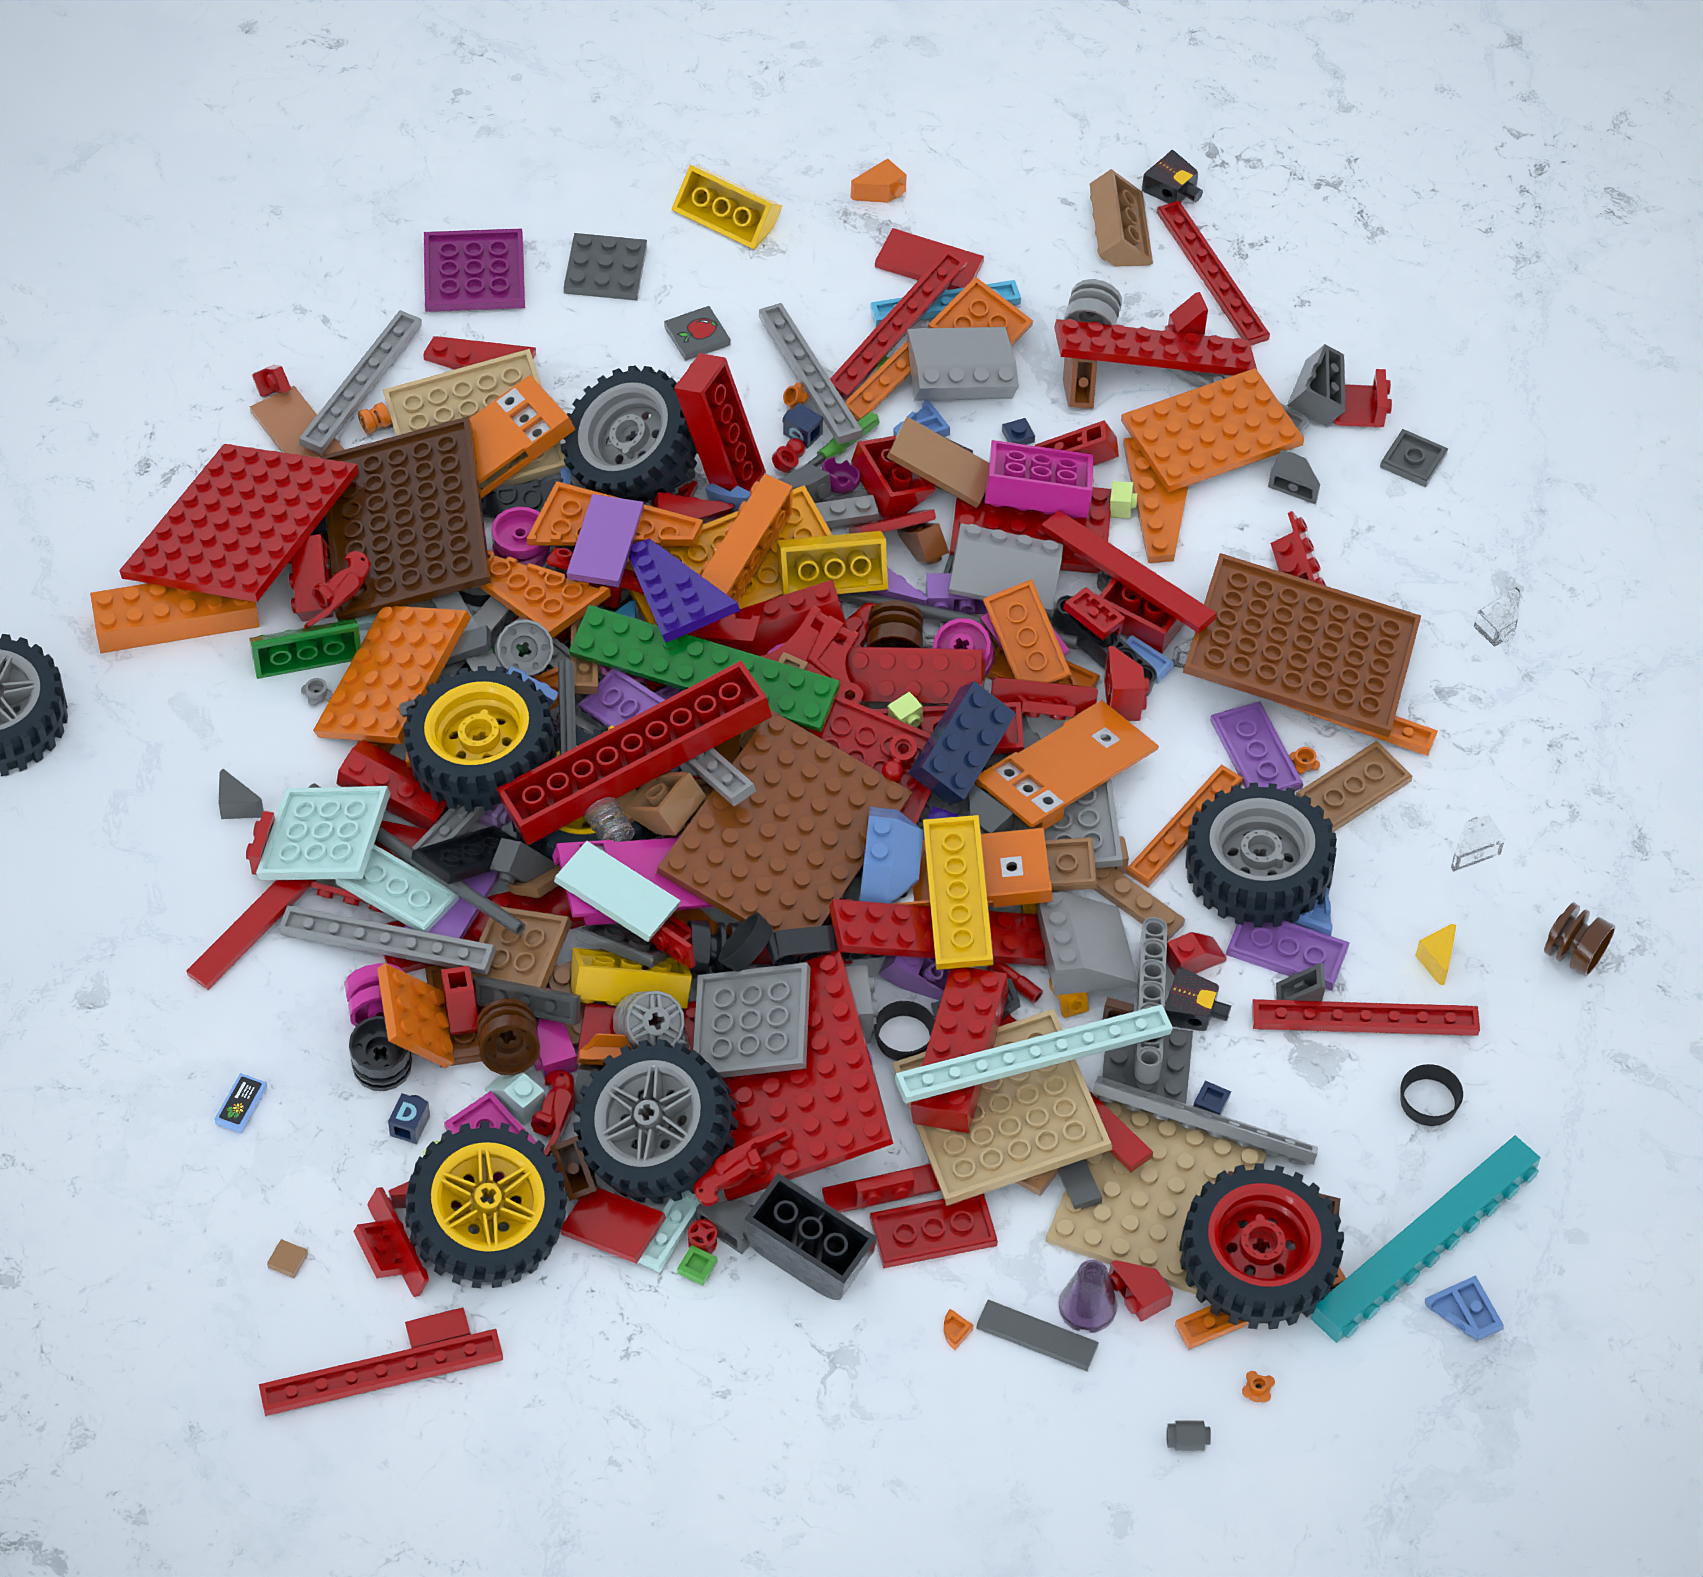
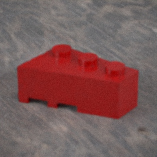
(308, 570)
(730, 632)

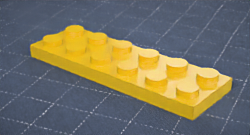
(957, 892)

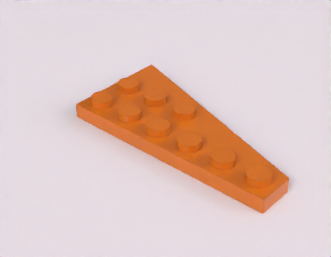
(566, 509)
(1157, 510)
(541, 593)

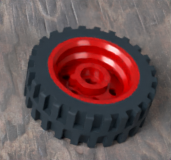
(1256, 1198)

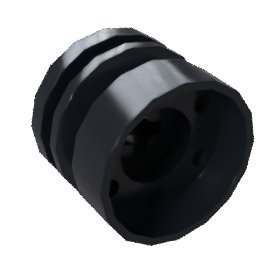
(708, 946)
(371, 1043)

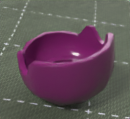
(843, 476)

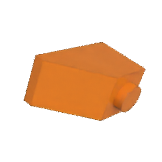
(879, 183)

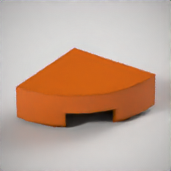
(956, 1329)

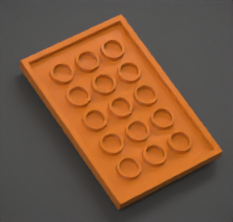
(1212, 430)
(394, 665)

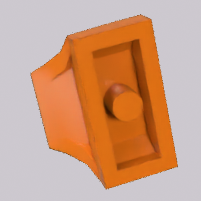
(600, 1047)

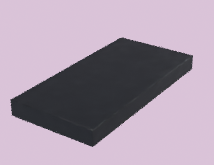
(462, 855)

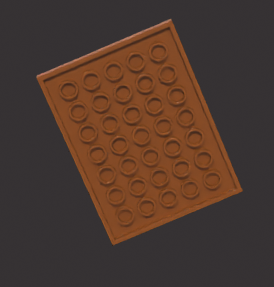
(1304, 645)
(791, 839)

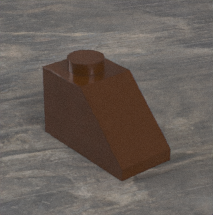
(578, 1176)

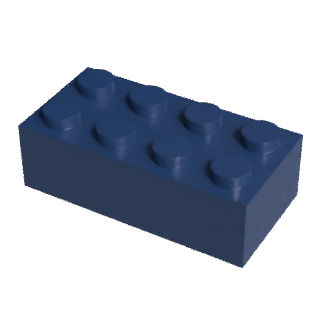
(962, 743)

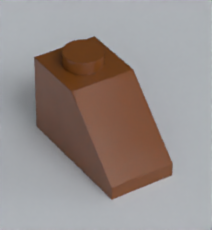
(1079, 382)
(924, 542)

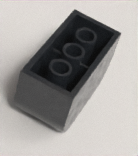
(808, 1238)

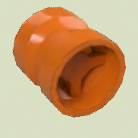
(374, 418)

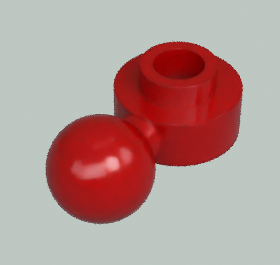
(787, 456)
(893, 769)

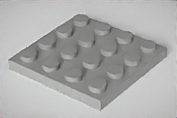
(753, 1019)

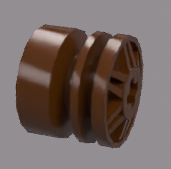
(895, 625)
(1575, 936)
(508, 1036)

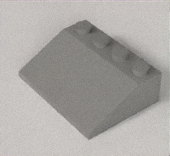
(961, 363)
(997, 560)
(1085, 945)

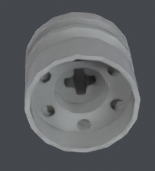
(1094, 302)
(528, 633)
(638, 1007)

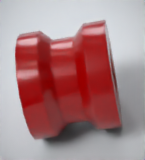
(703, 1230)

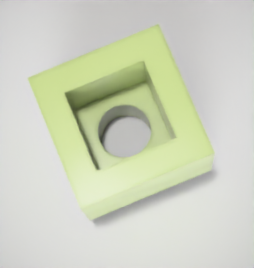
(1122, 499)
(906, 710)

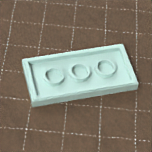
(401, 891)
(617, 891)

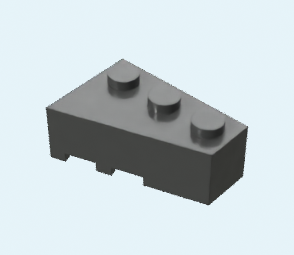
(1321, 386)

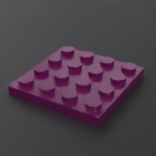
(474, 270)

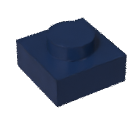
(1018, 432)
(1212, 1098)

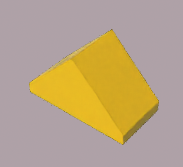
(1436, 952)

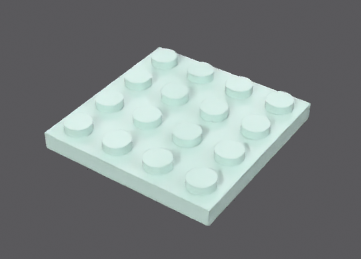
(323, 833)

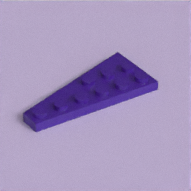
(676, 593)

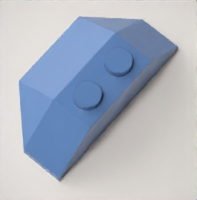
(890, 856)

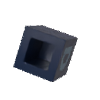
(802, 424)
(409, 1118)

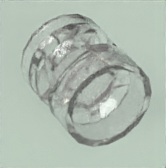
(609, 821)

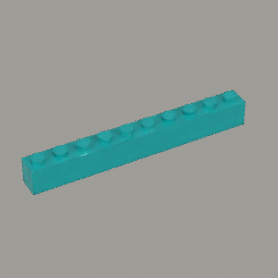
(1426, 1239)

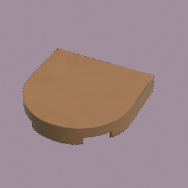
(537, 887)

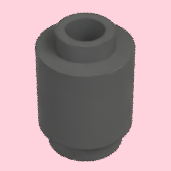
(1188, 1435)

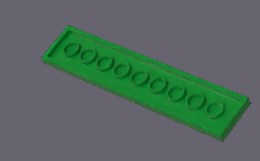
(687, 660)

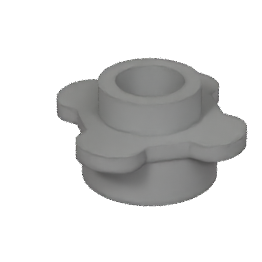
(316, 685)

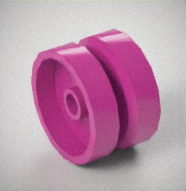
(510, 536)
(966, 634)
(364, 993)

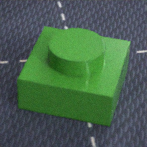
(697, 1265)

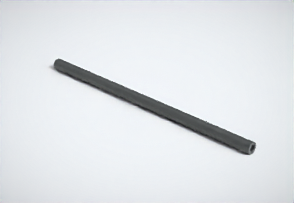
(934, 613)
(459, 888)

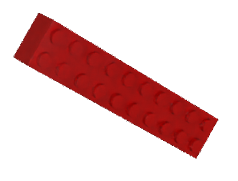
(634, 752)

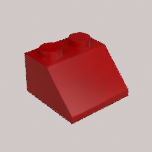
(1125, 685)

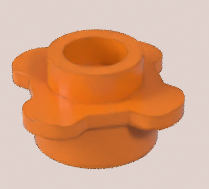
(795, 395)
(1304, 754)
(1255, 1394)

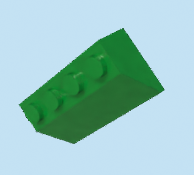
(305, 648)

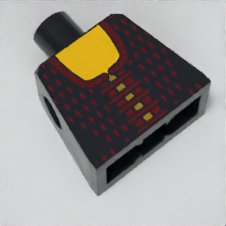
(1172, 179)
(1194, 1002)

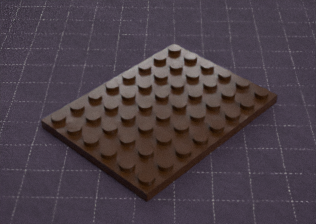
(412, 516)

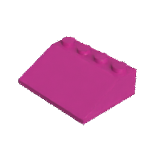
(1039, 479)

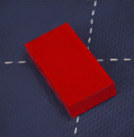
(437, 1327)

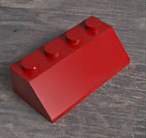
(786, 613)
(376, 767)

